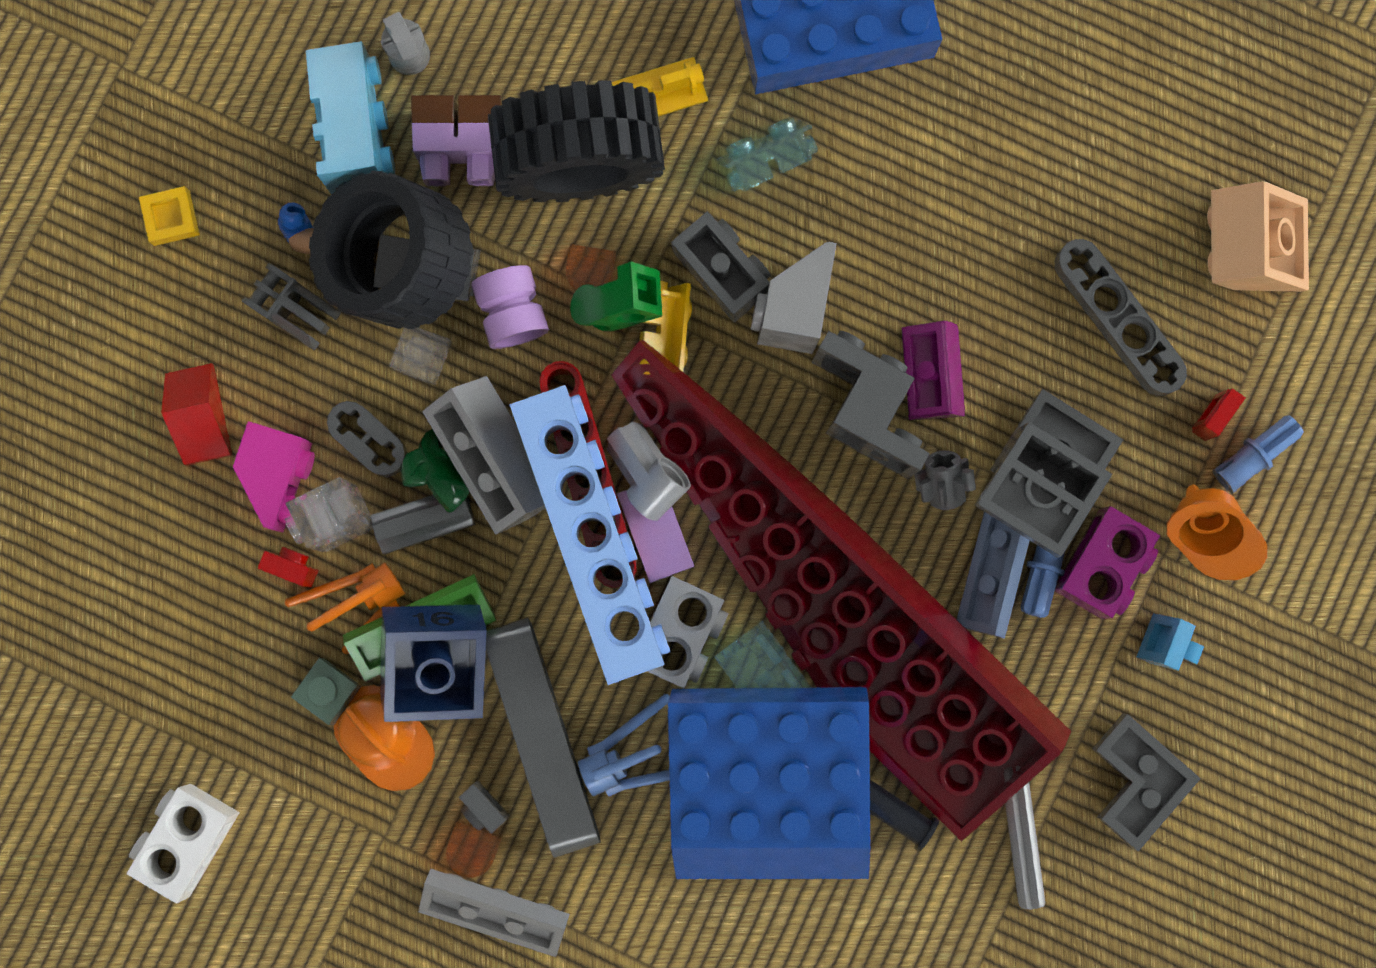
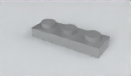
(493, 912)

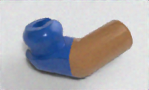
(295, 227)

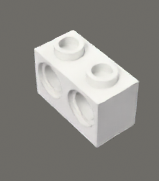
(190, 848)

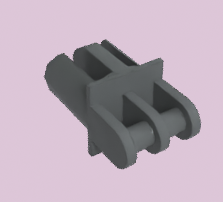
(287, 303)

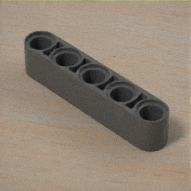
(541, 738)

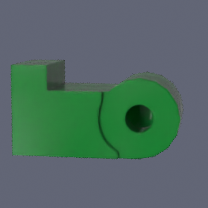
(620, 303)

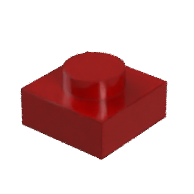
(289, 566)

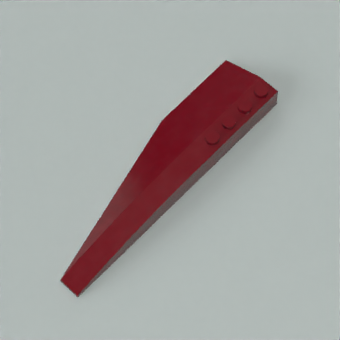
(938, 699)

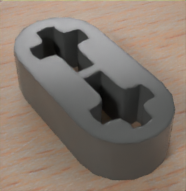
(359, 447)

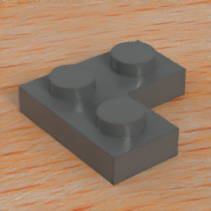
(1154, 782)

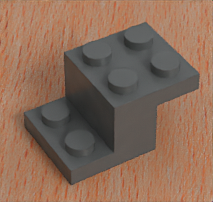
(870, 403)
(1049, 473)

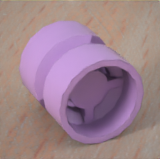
(507, 299)

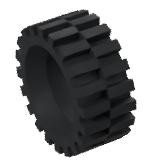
(575, 141)

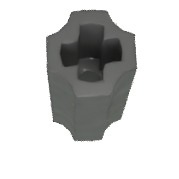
(418, 523)

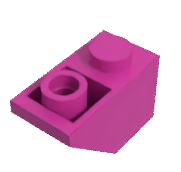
(271, 470)

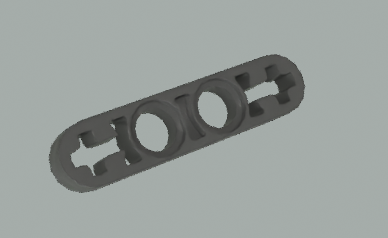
(1113, 322)

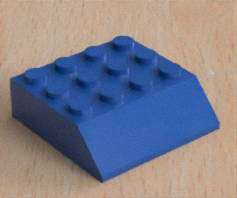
(829, 39)
(770, 783)

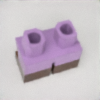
(436, 138)

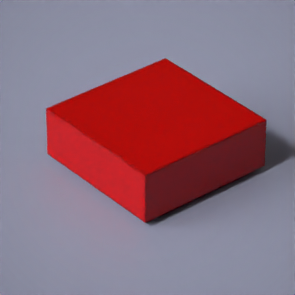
(1218, 414)

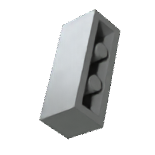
(487, 452)

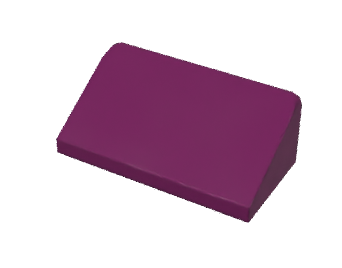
(935, 363)

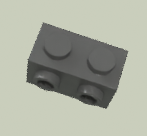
(720, 266)

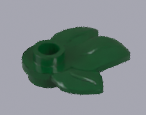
(434, 467)

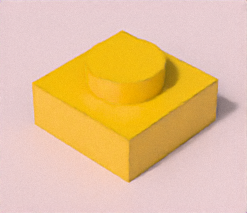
(169, 216)

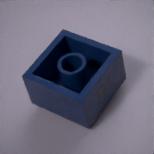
(432, 662)

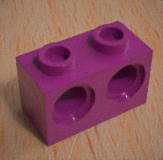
(1096, 555)

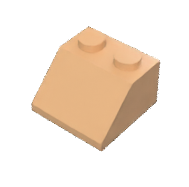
(1258, 238)

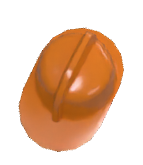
(1216, 535)
(386, 752)

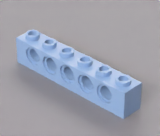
(536, 420)

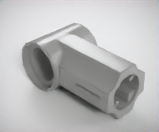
(653, 478)

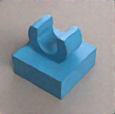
(1169, 642)

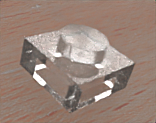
(420, 354)

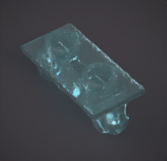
(783, 144)

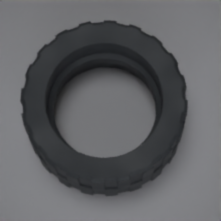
(347, 240)

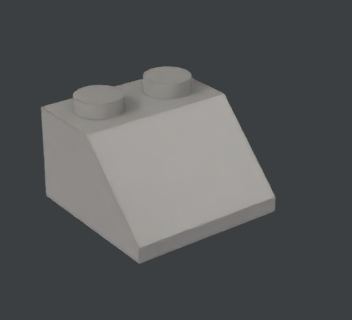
(796, 303)

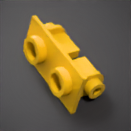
(674, 85)
(672, 326)

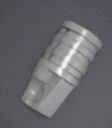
(405, 45)

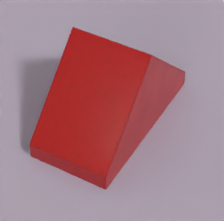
(195, 414)

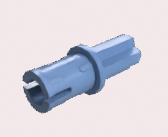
(1257, 454)
(1041, 583)

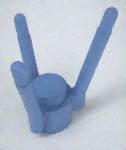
(604, 770)

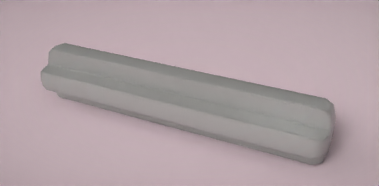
(1024, 847)

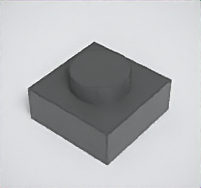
(482, 808)

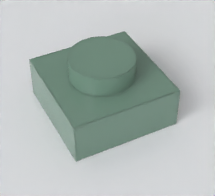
(326, 691)

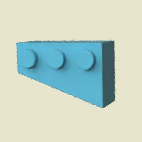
(347, 113)

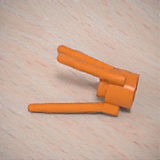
(377, 588)

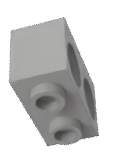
(689, 637)

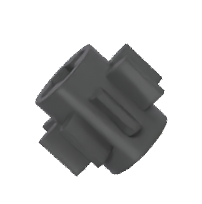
(945, 480)

